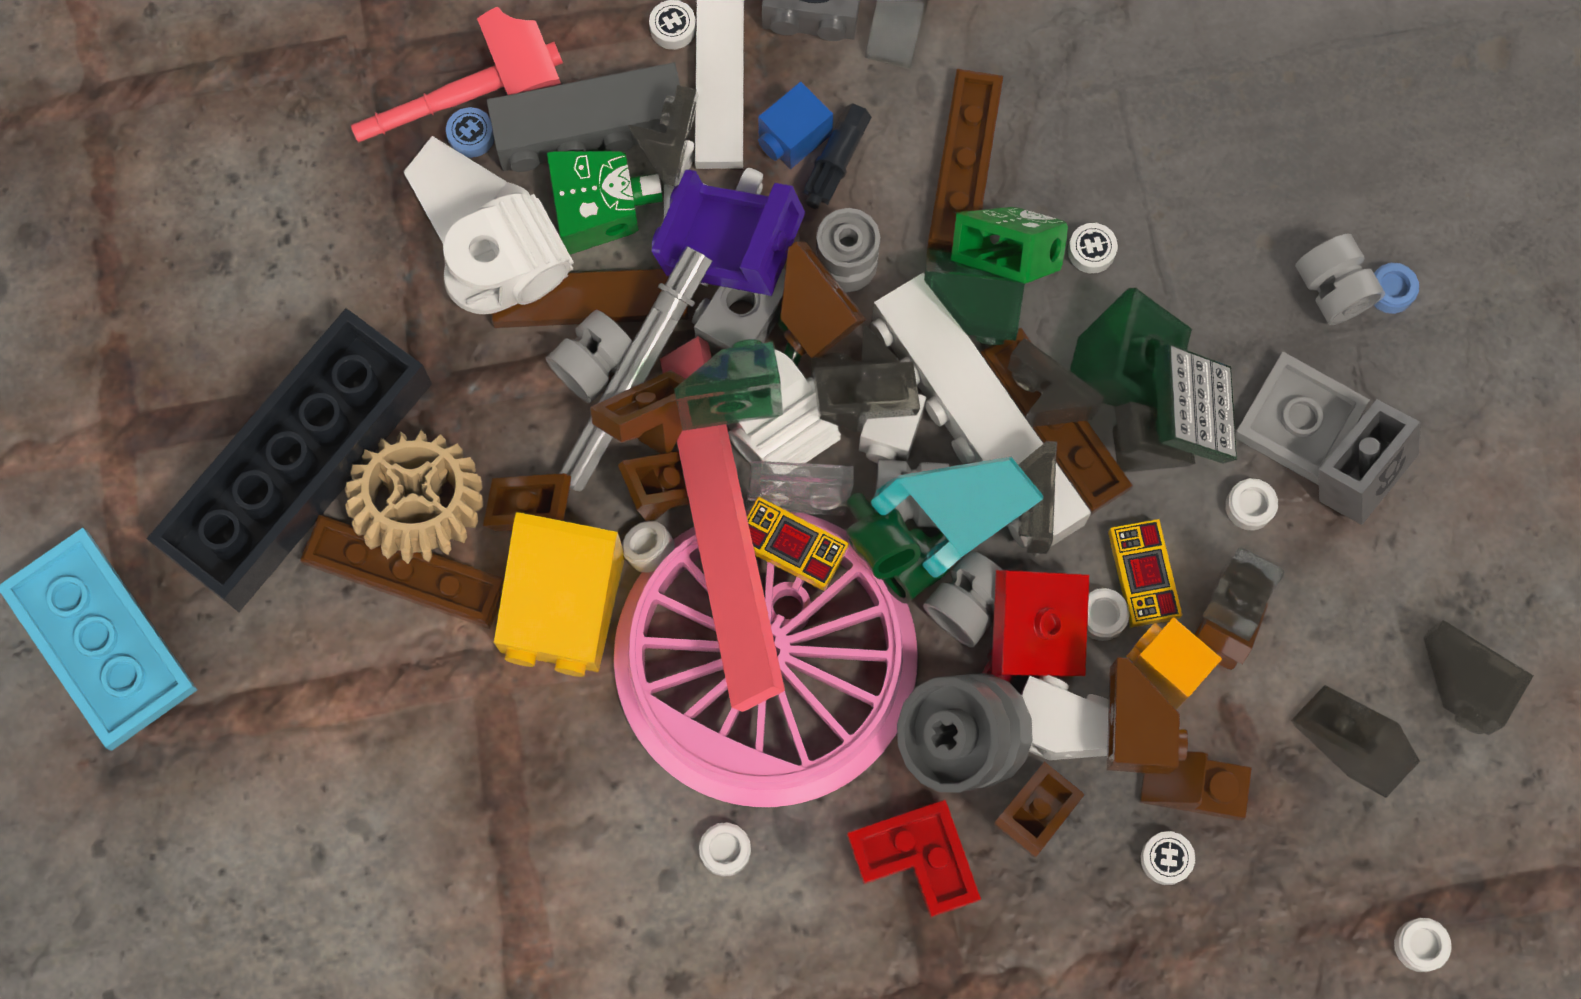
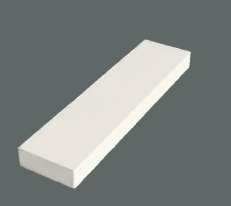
(719, 84)

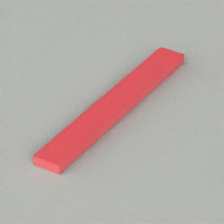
(726, 551)

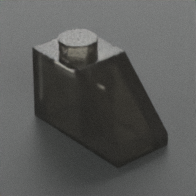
(1474, 679)
(1357, 740)

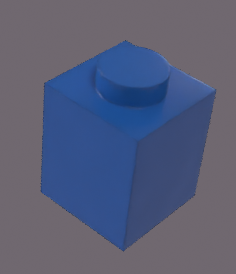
(794, 126)

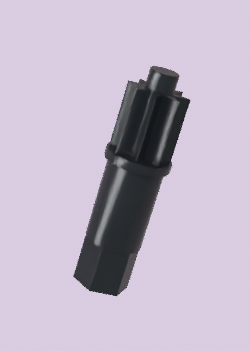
(836, 155)

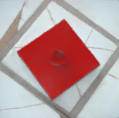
(1040, 623)

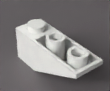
(1064, 722)

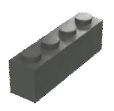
(580, 115)

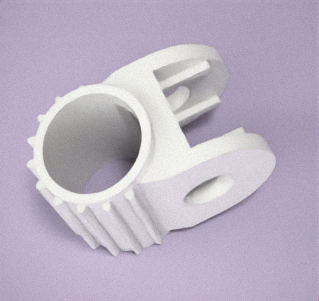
(503, 255)
(790, 437)

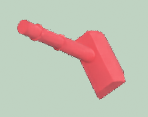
(520, 66)

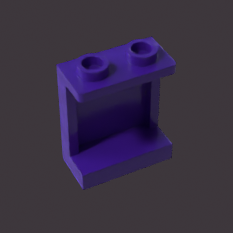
(735, 229)

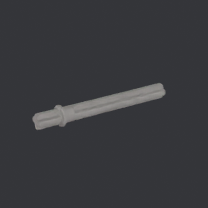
(639, 359)

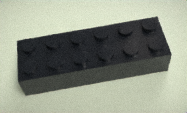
(291, 459)

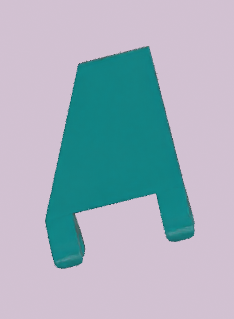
(963, 502)

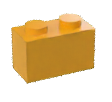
(1173, 660)

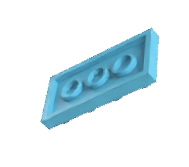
(97, 639)

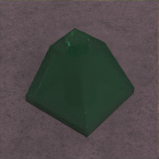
(976, 299)
(1120, 346)
(732, 387)

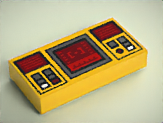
(794, 544)
(1145, 573)

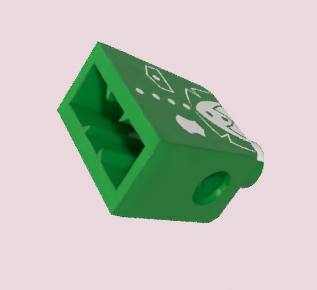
(597, 197)
(1027, 246)

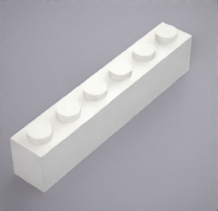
(965, 392)

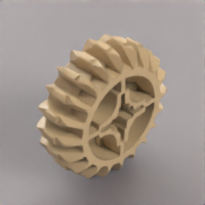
(416, 520)

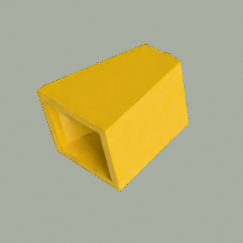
(558, 594)

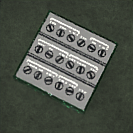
(1194, 404)

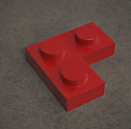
(920, 841)

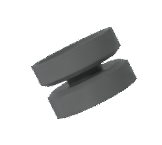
(964, 732)

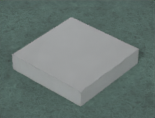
(1300, 417)

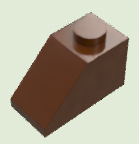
(814, 304)
(1141, 724)

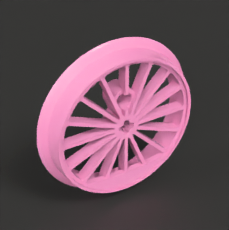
(726, 767)

